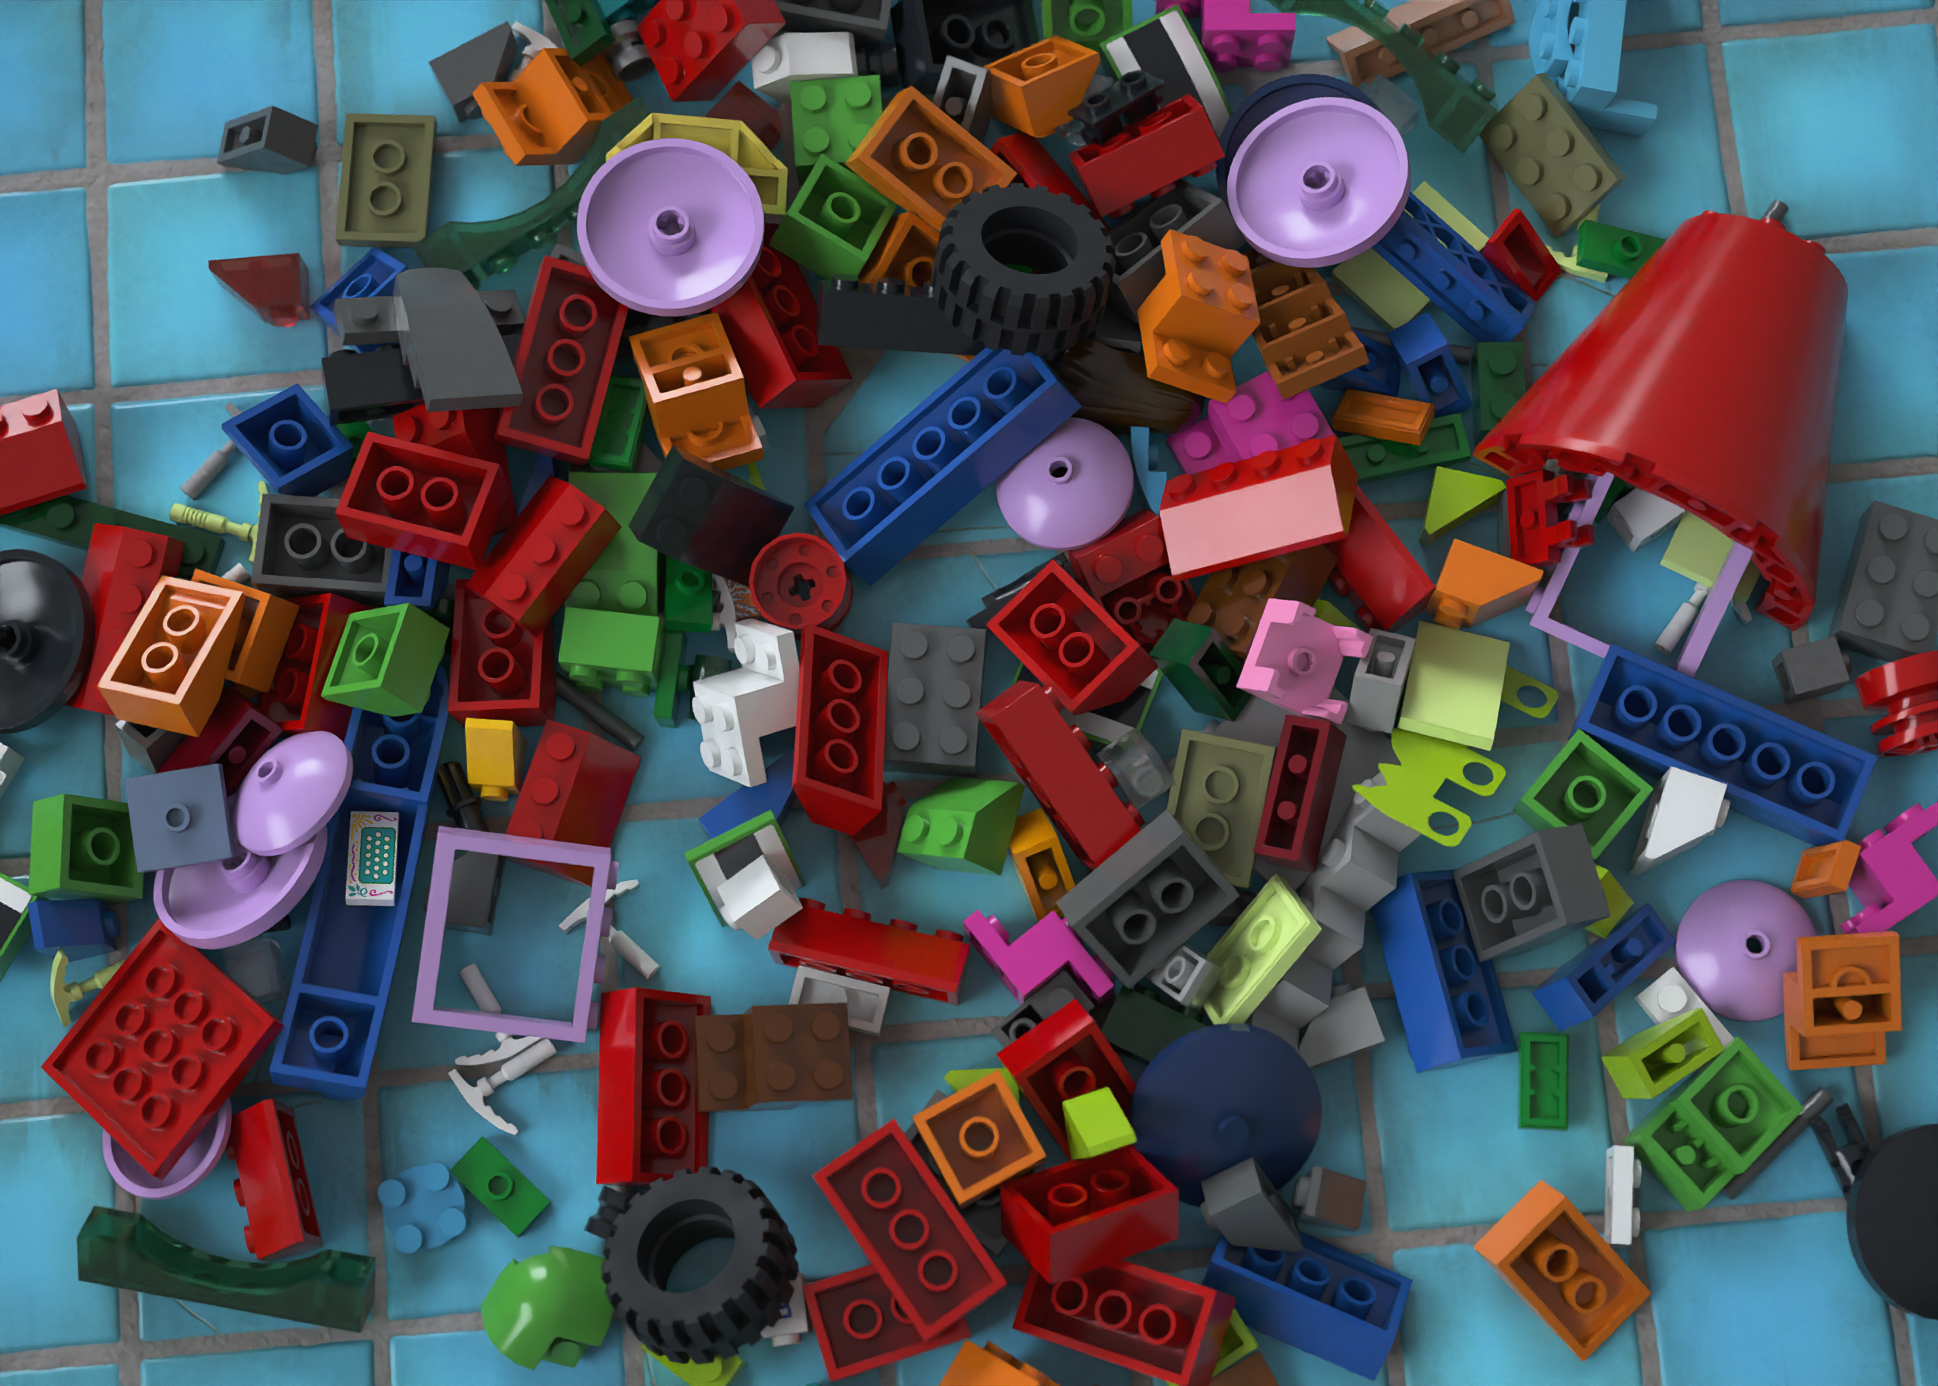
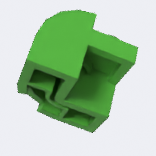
(548, 1308)

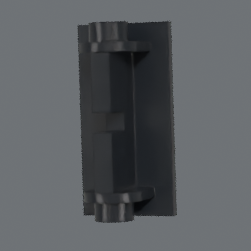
(1133, 96)

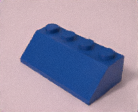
(1441, 989)
(1314, 1299)

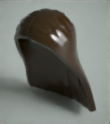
(1120, 395)

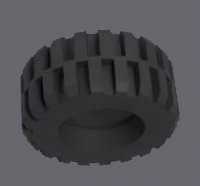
(1016, 307)
(733, 1304)

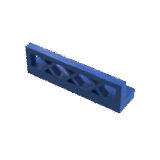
(1448, 275)

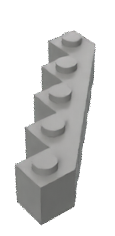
(1349, 878)

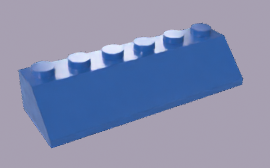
(939, 458)
(1769, 762)

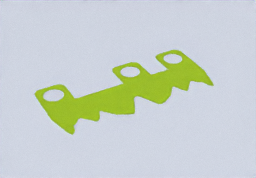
(1431, 760)

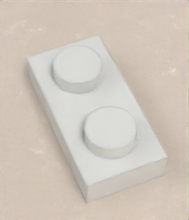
(1673, 997)
(864, 1000)
(1622, 1175)

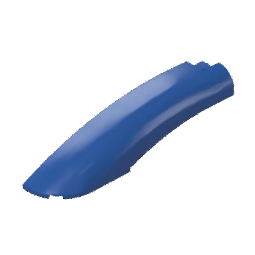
(354, 949)

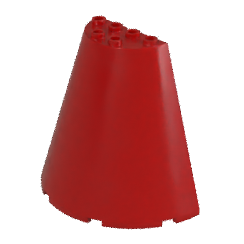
(1708, 391)

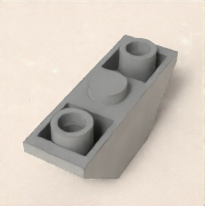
(1187, 976)

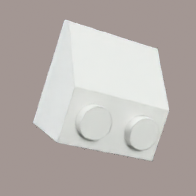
(1678, 817)

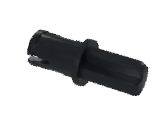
(459, 796)

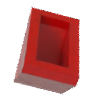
(1522, 255)

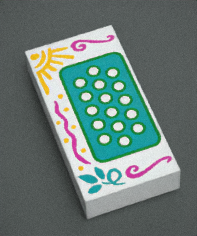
(372, 858)

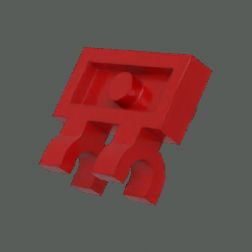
(1534, 517)

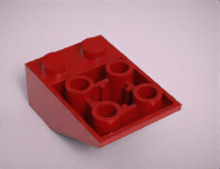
(1133, 578)

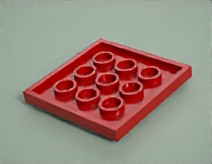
(161, 1048)

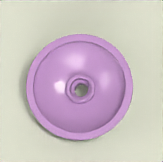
(1082, 503)
(292, 792)
(1715, 955)
(188, 1171)

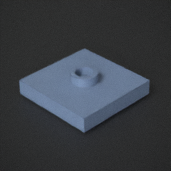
(179, 818)

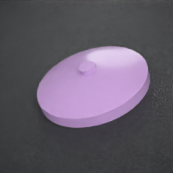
(1319, 182)
(670, 227)
(236, 897)

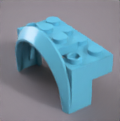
(1593, 68)

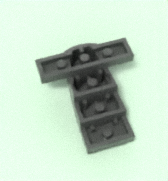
(444, 335)

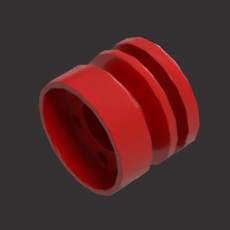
(786, 564)
(1910, 696)

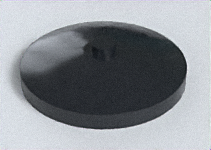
(43, 637)
(1896, 1220)

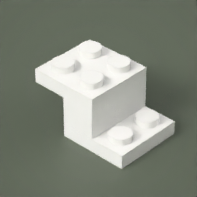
(748, 701)

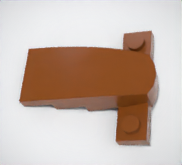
(1301, 328)

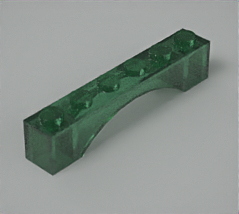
(1450, 102)
(496, 245)
(136, 1255)

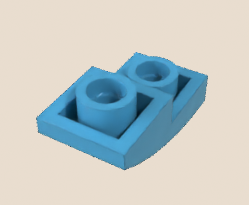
(1144, 457)

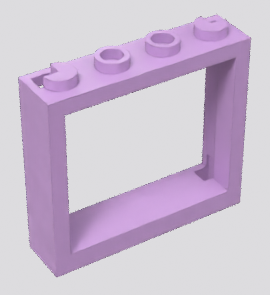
(1708, 619)
(597, 925)

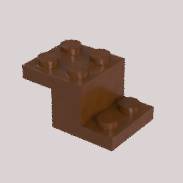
(772, 1058)

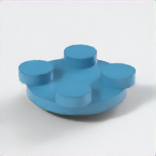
(424, 1207)

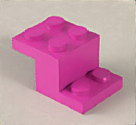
(1237, 37)
(1248, 425)
(1891, 874)
(1039, 957)

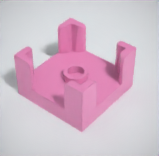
(1299, 659)

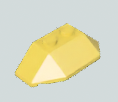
(729, 137)

